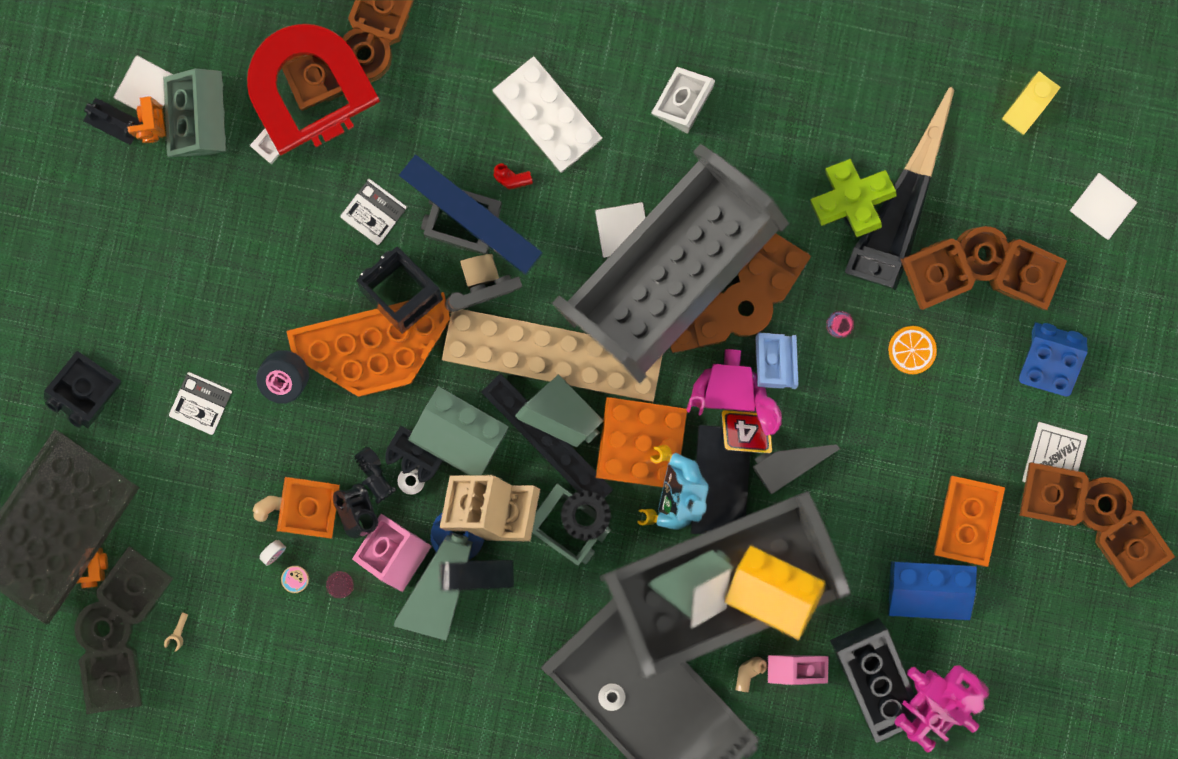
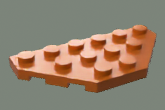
(367, 350)

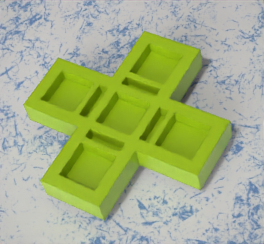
(853, 197)

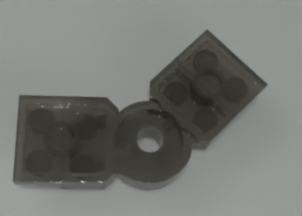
(110, 664)

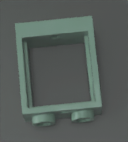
(544, 510)

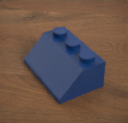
(932, 590)

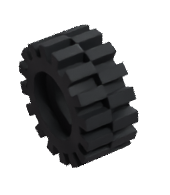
(585, 532)

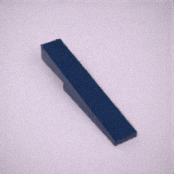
(471, 215)

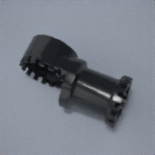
(375, 480)

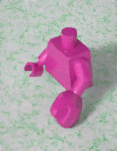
(735, 389)

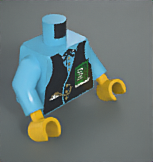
(682, 492)

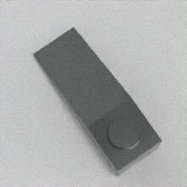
(784, 466)

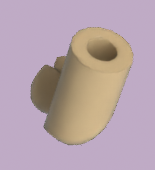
(265, 507)
(747, 671)

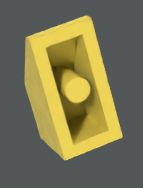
(1031, 103)

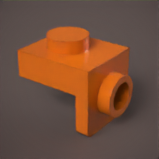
(95, 570)

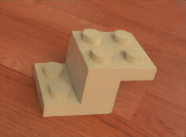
(489, 508)

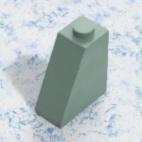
(561, 413)
(680, 583)

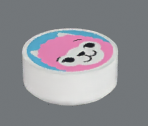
(272, 552)

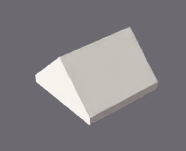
(683, 98)

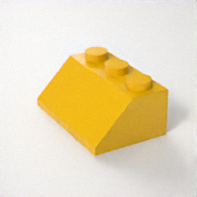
(774, 592)

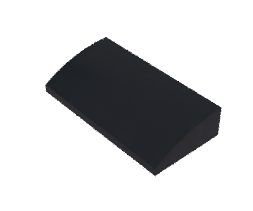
(726, 478)

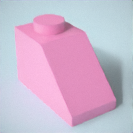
(797, 669)

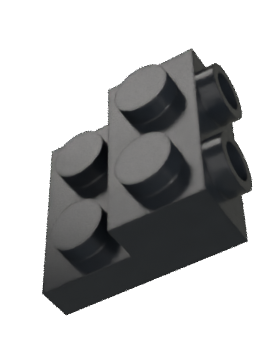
(81, 390)

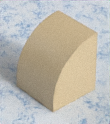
(479, 270)

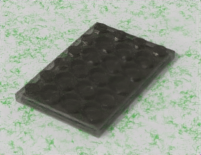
(57, 524)

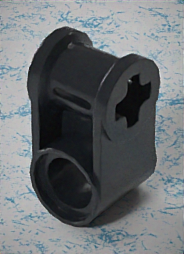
(354, 510)

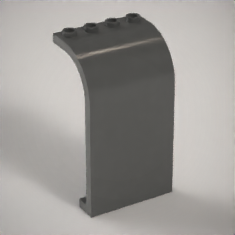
(661, 715)

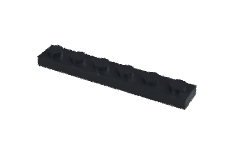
(554, 450)

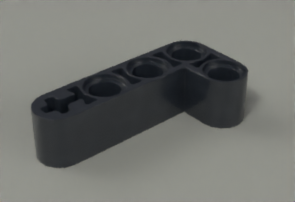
(476, 575)

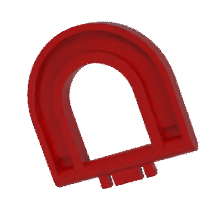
(264, 93)

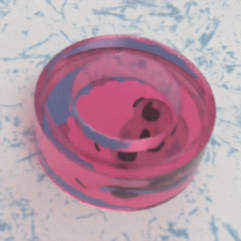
(840, 324)

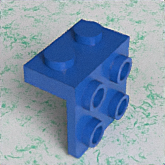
(1054, 359)

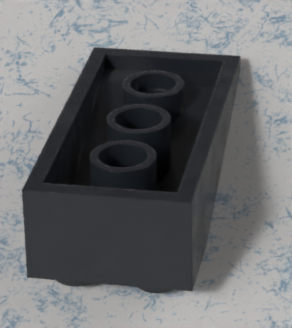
(875, 677)

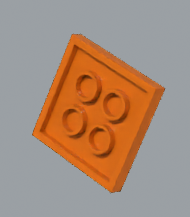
(629, 438)

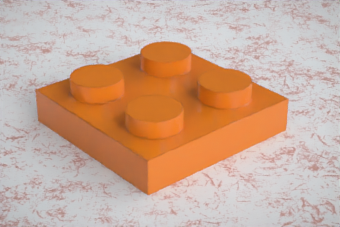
(307, 508)

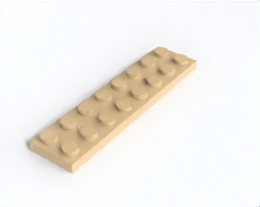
(541, 354)

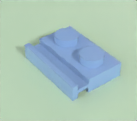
(776, 361)

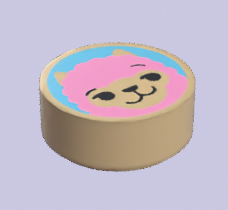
(295, 579)

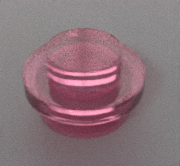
(339, 584)

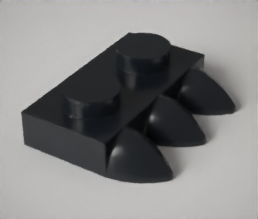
(411, 456)

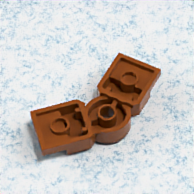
(375, 27)
(1011, 268)
(761, 284)
(1122, 533)

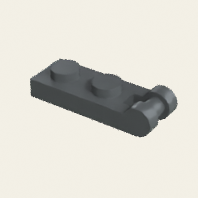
(481, 294)

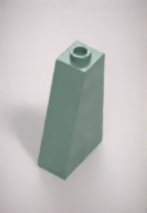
(429, 608)

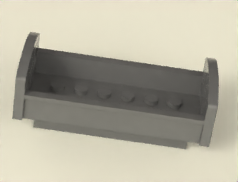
(674, 263)
(665, 636)

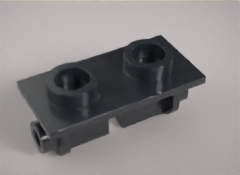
(110, 120)

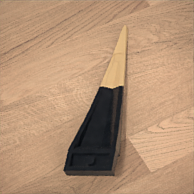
(880, 252)

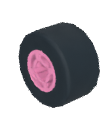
(282, 376)

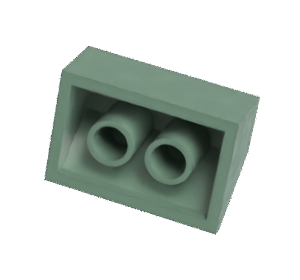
(194, 113)
(458, 433)

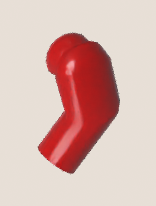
(510, 179)

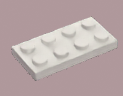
(547, 114)

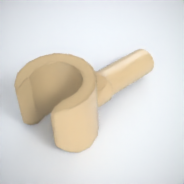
(177, 632)

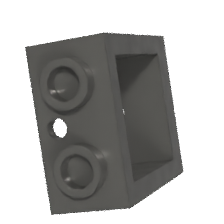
(429, 222)

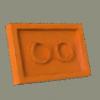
(969, 521)

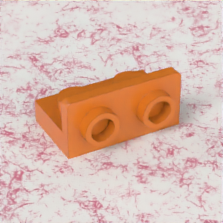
(151, 114)

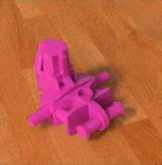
(942, 704)

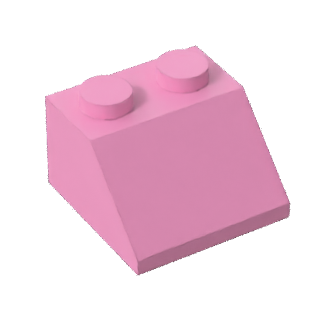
(391, 553)

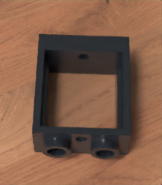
(414, 308)

